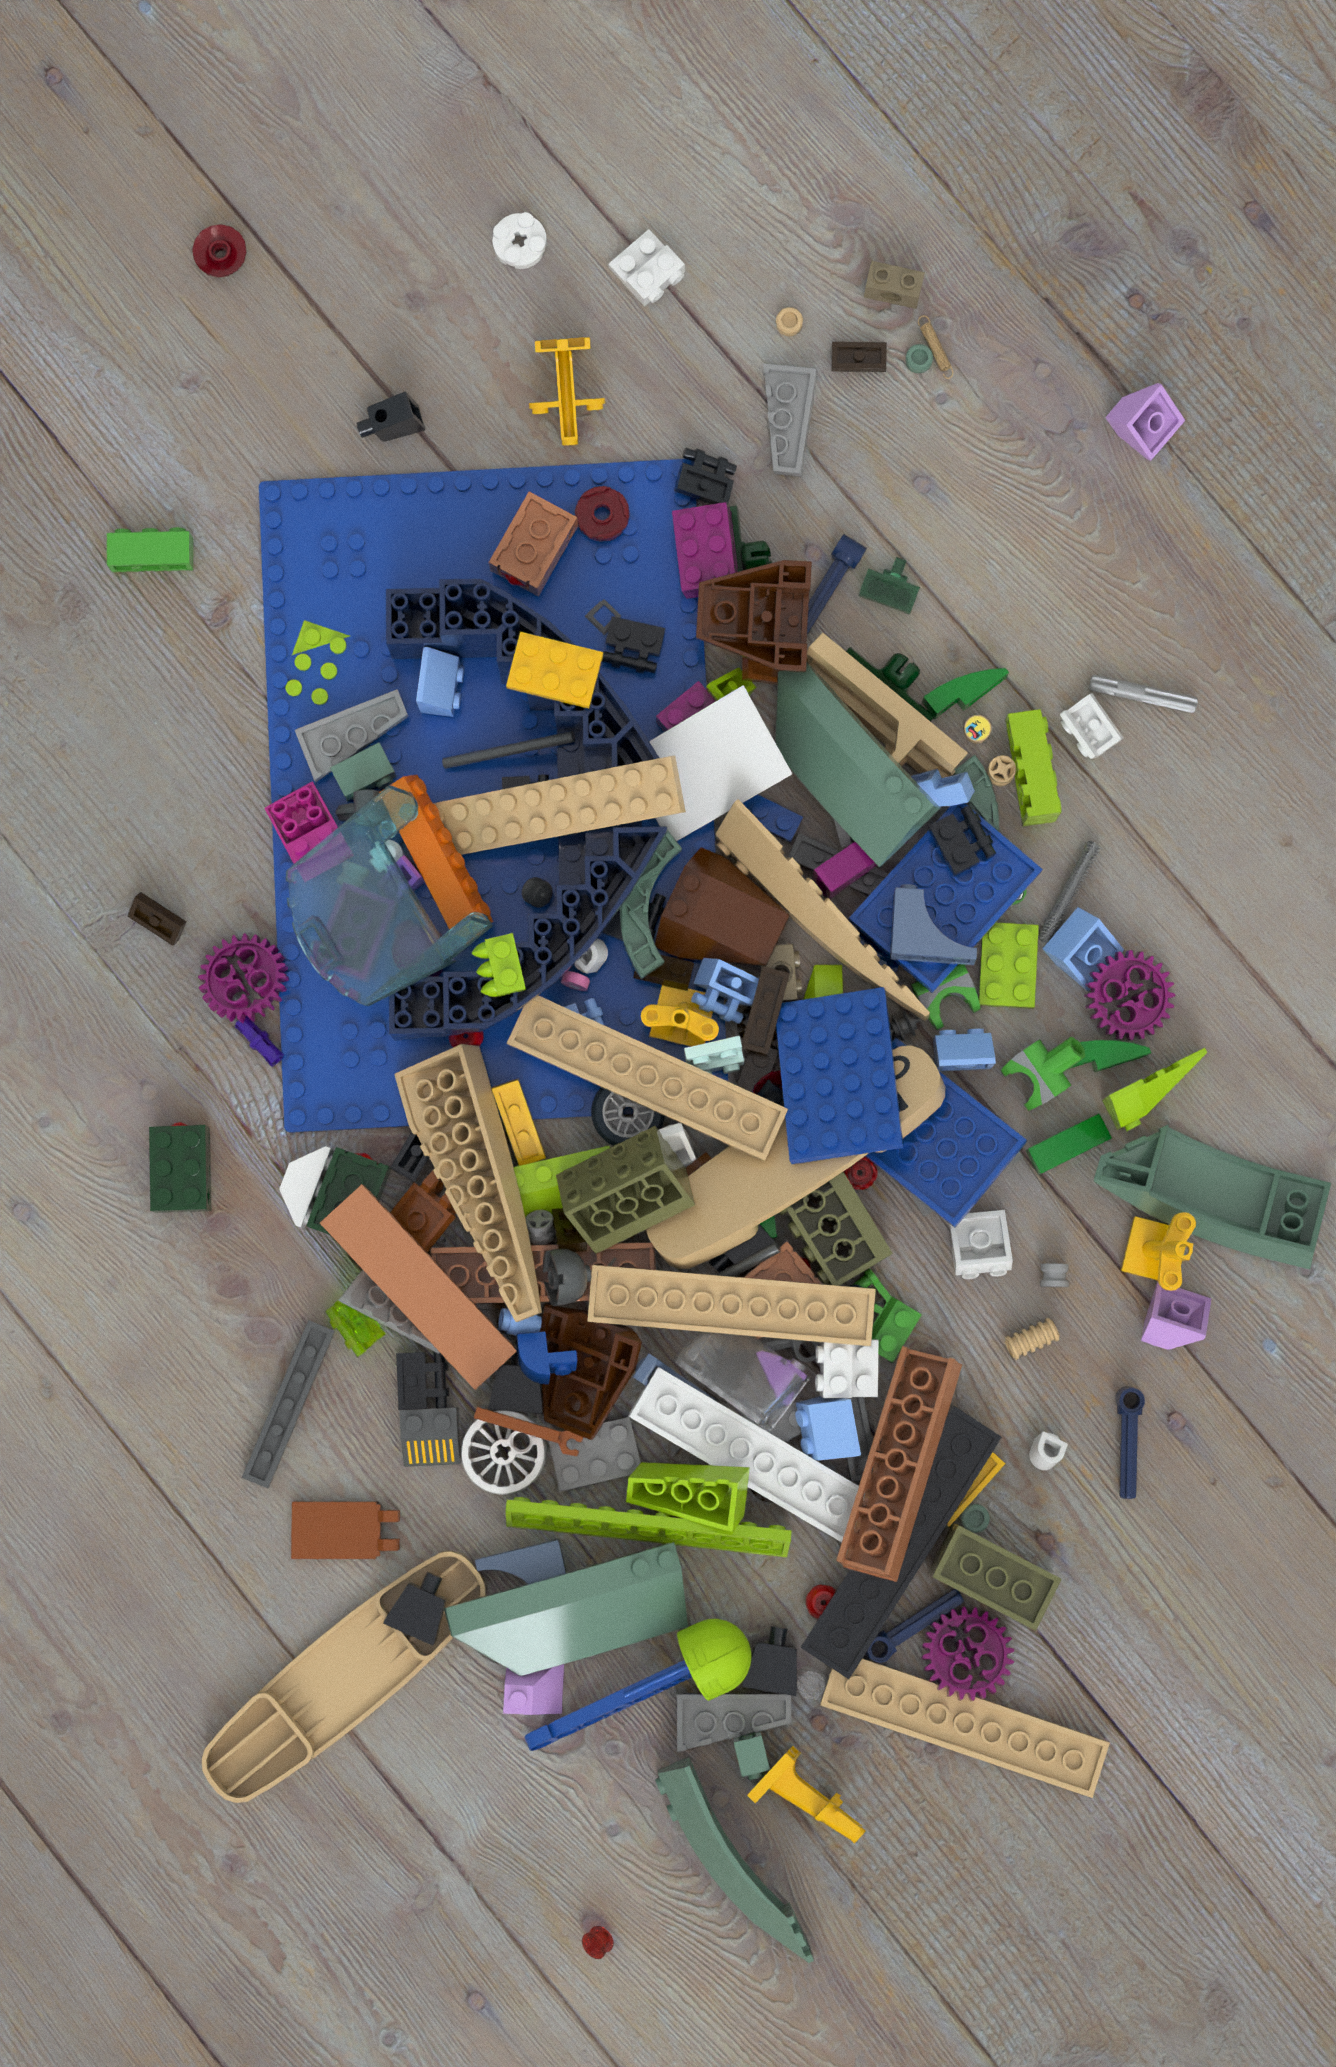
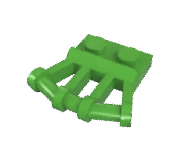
(893, 1322)

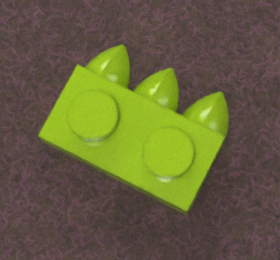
(502, 966)

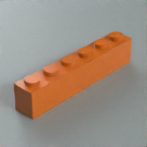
(438, 859)

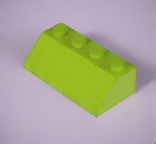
(539, 1183)

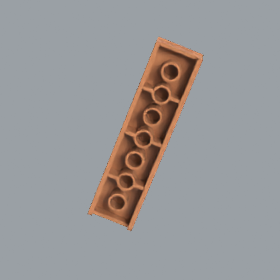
(469, 1269)
(418, 1286)
(899, 1464)

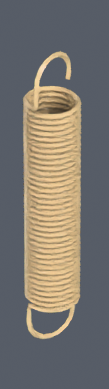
(935, 346)

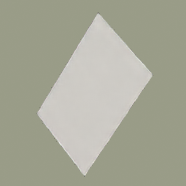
(719, 759)

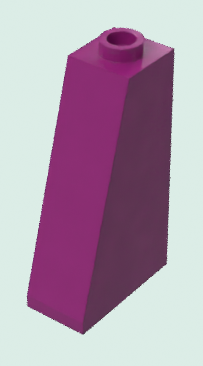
(842, 870)

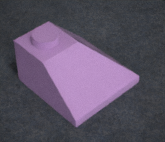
(1146, 419)
(1175, 1318)
(534, 1692)

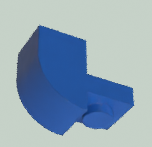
(538, 1363)

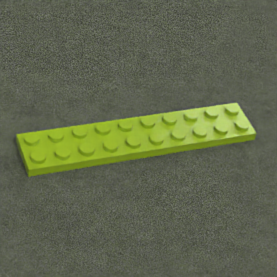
(645, 1528)

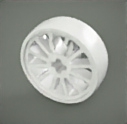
(515, 1452)

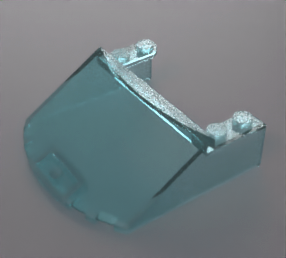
(361, 913)

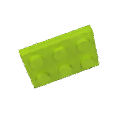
(310, 637)
(1009, 966)

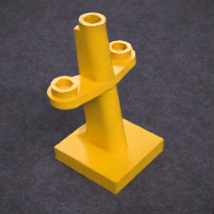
(565, 383)
(679, 1019)
(1158, 1249)
(789, 1785)

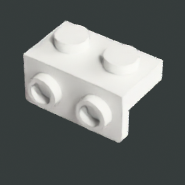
(1090, 727)

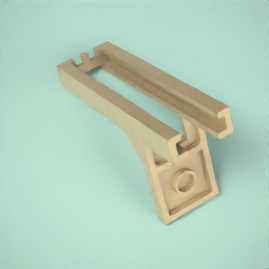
(883, 712)

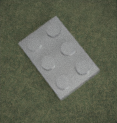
(604, 1458)

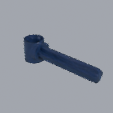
(845, 556)
(1129, 1440)
(915, 1624)

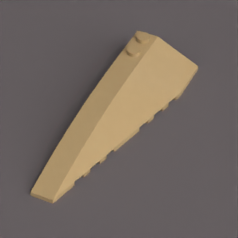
(781, 878)
(462, 1134)

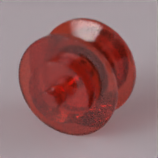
(597, 1942)

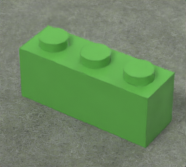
(150, 550)

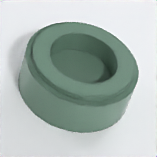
(919, 358)
(975, 1518)

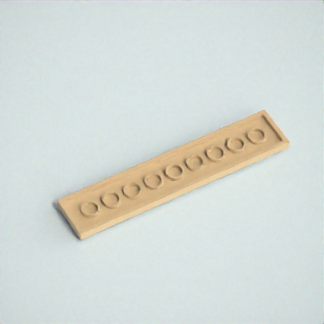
(564, 805)
(647, 1076)
(731, 1305)
(970, 1728)

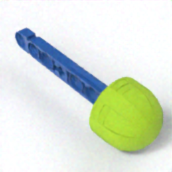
(713, 1655)

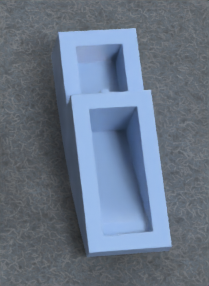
(948, 790)

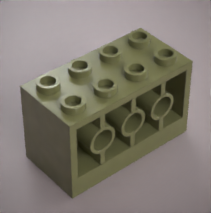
(625, 1190)
(852, 1229)
(994, 1576)

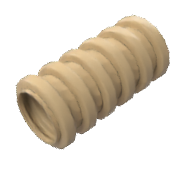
(1032, 1338)

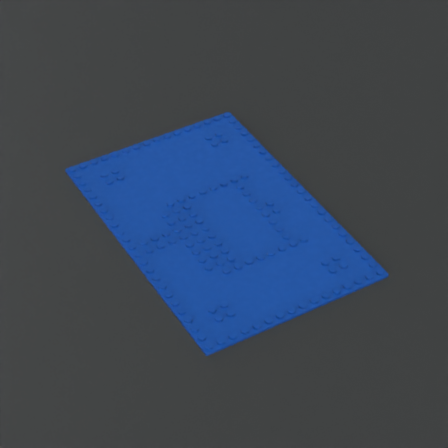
(328, 561)

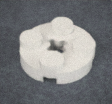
(525, 226)

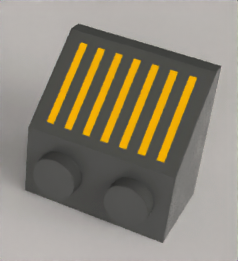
(430, 1436)

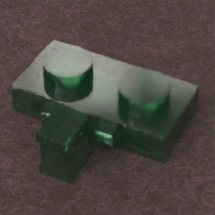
(890, 588)

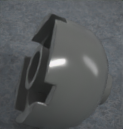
(566, 1276)

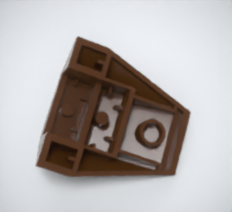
(759, 613)
(719, 915)
(604, 1365)

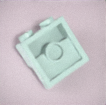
(716, 1055)

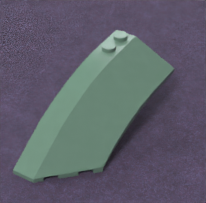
(847, 766)
(1229, 1197)
(576, 1612)
(723, 1861)

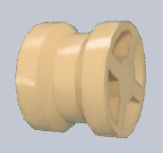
(1004, 766)

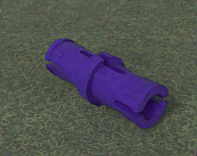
(259, 1041)

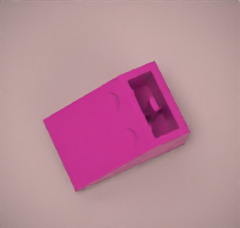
(301, 820)

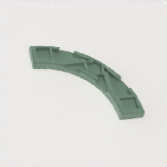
(983, 799)
(634, 911)

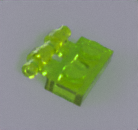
(355, 1327)

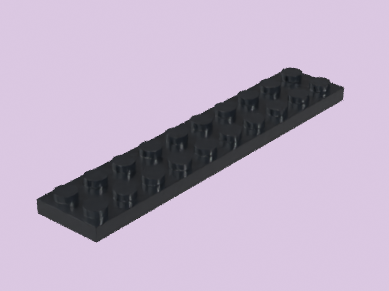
(866, 1601)

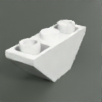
(303, 1183)

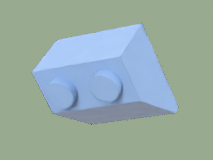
(439, 683)
(1081, 945)
(963, 1051)
(827, 1428)

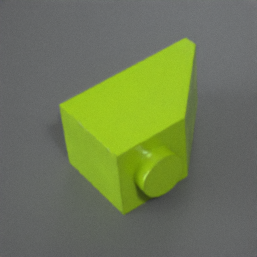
(729, 683)

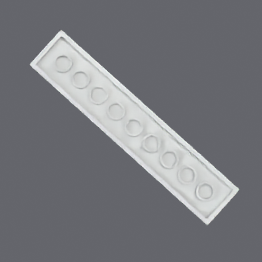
(730, 1440)

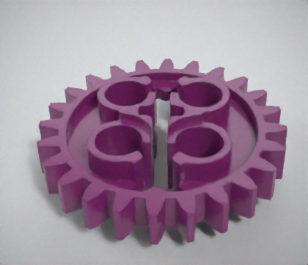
(265, 965)
(1141, 1017)
(992, 1645)

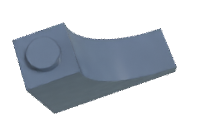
(916, 936)
(529, 1562)

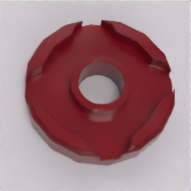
(602, 529)

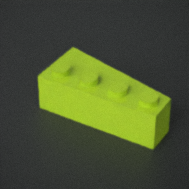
(1034, 772)
(692, 1492)

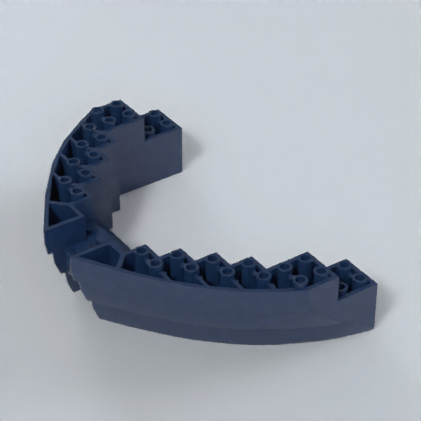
(594, 865)

